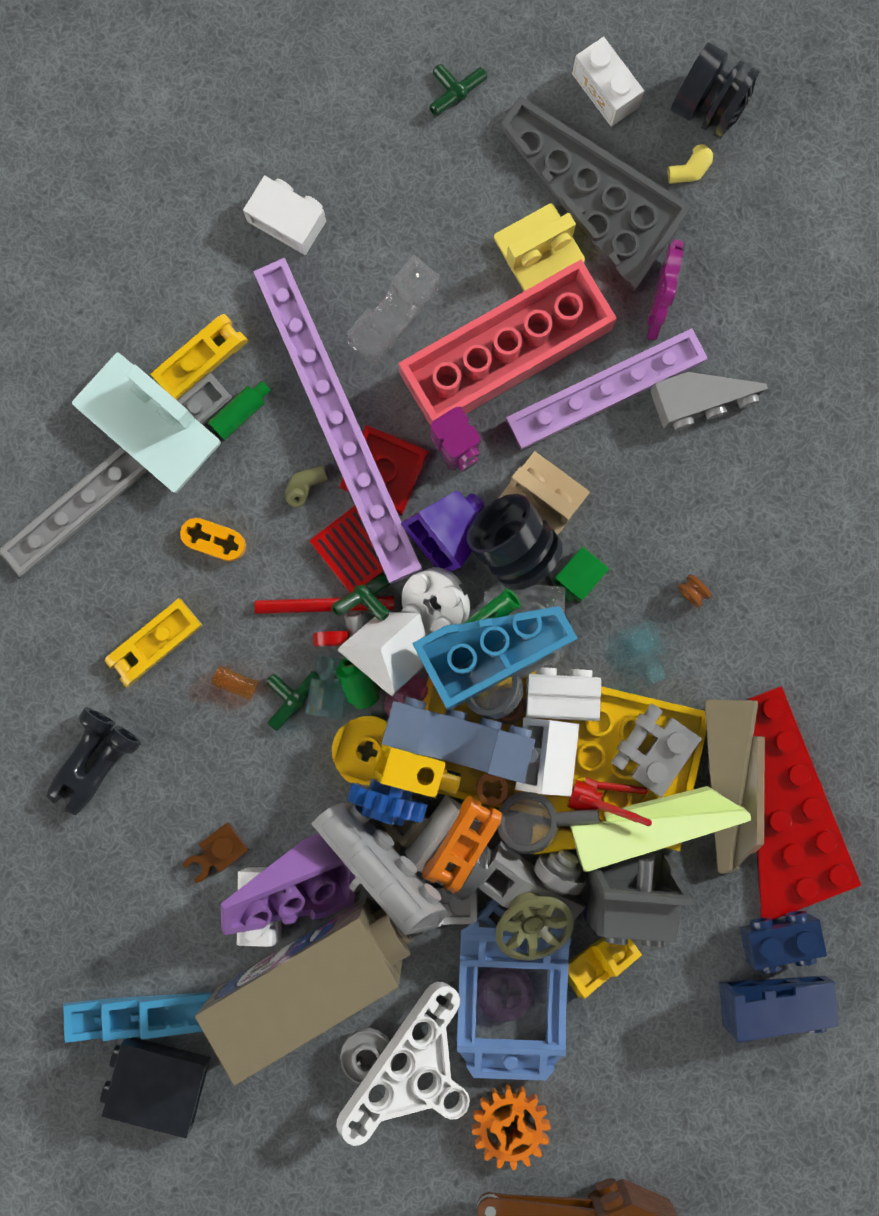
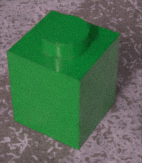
(580, 575)

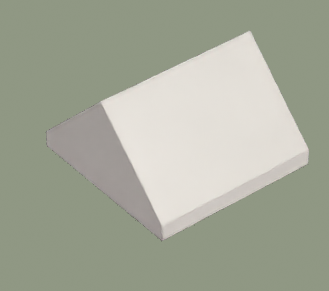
(386, 649)

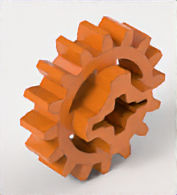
(497, 1121)

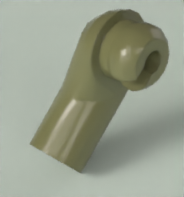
(301, 483)

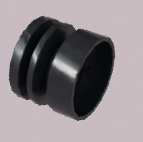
(714, 90)
(514, 542)

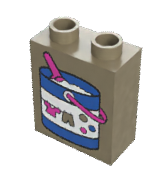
(303, 989)

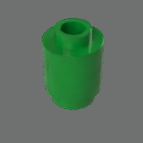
(357, 686)

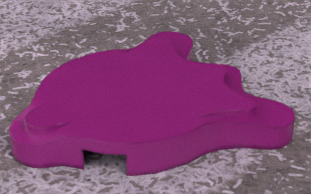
(665, 288)

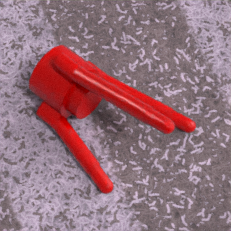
(586, 797)

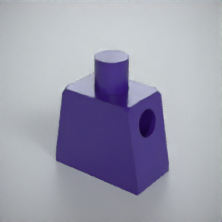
(443, 529)

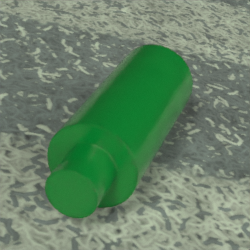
(239, 410)

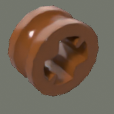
(694, 591)
(491, 800)

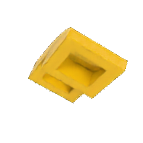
(598, 964)

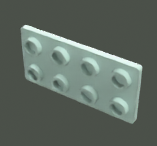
(146, 422)

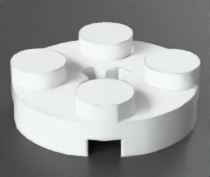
(443, 585)

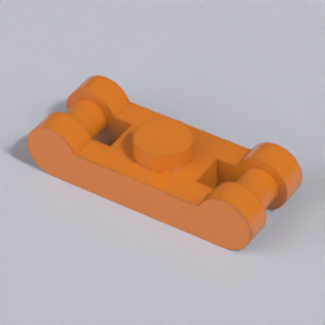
(462, 845)

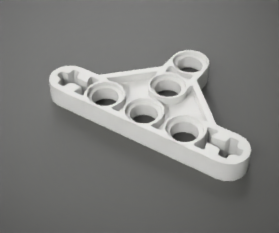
(423, 1056)

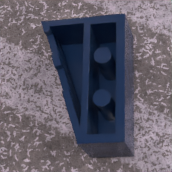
(778, 1007)

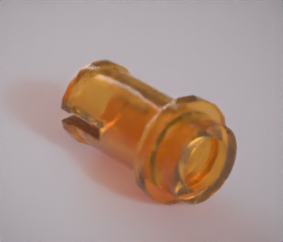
(234, 682)

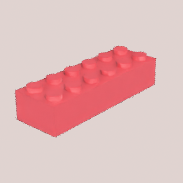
(508, 343)

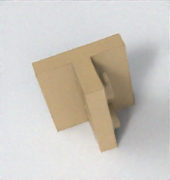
(548, 489)

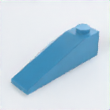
(483, 653)

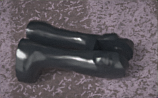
(72, 771)

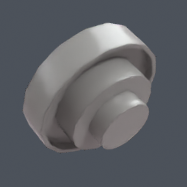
(560, 872)
(361, 1052)

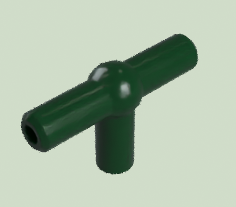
(457, 90)
(364, 595)
(293, 699)

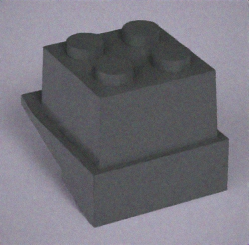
(637, 900)

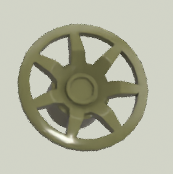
(531, 921)

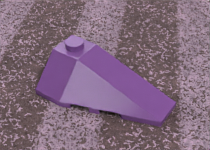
(298, 884)

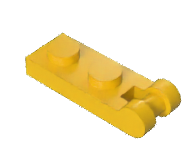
(198, 357)
(154, 642)

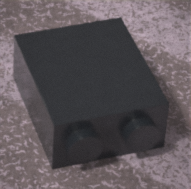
(154, 1086)

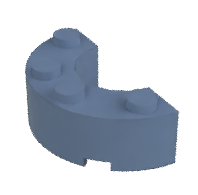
(460, 741)

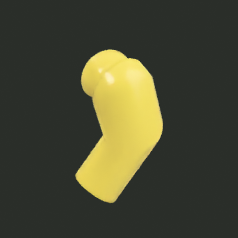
(694, 168)

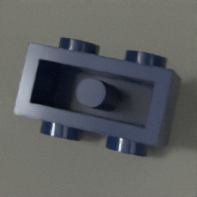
(783, 941)

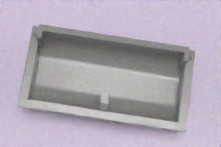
(380, 869)

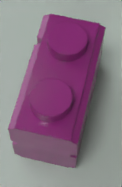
(456, 439)

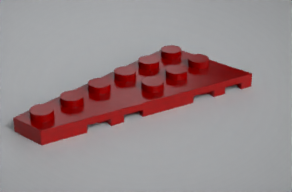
(802, 846)

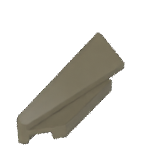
(738, 775)

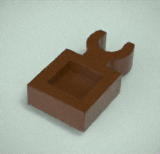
(220, 850)

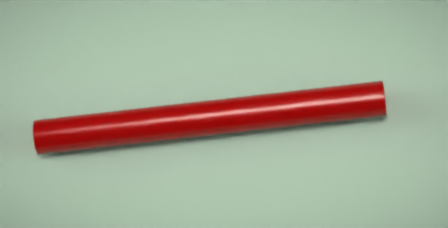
(310, 605)

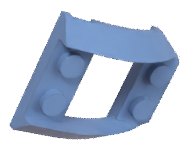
(507, 1056)

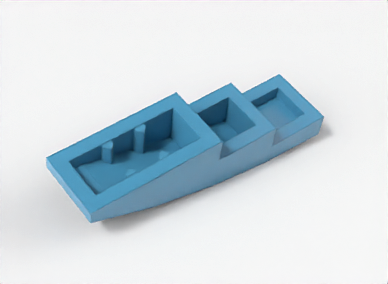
(133, 1017)

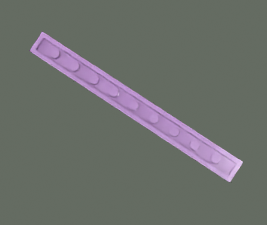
(338, 421)

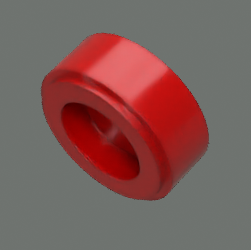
(329, 638)

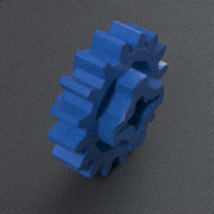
(386, 803)

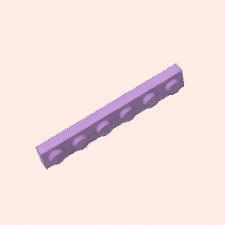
(606, 389)

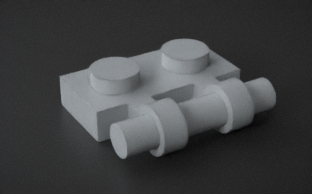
(664, 757)

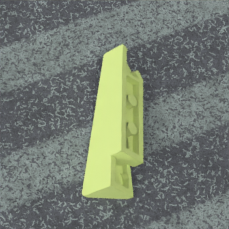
(673, 822)

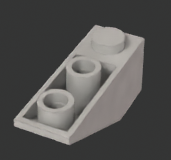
(696, 394)
(513, 875)

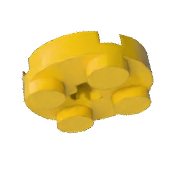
(346, 744)

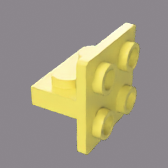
(539, 245)

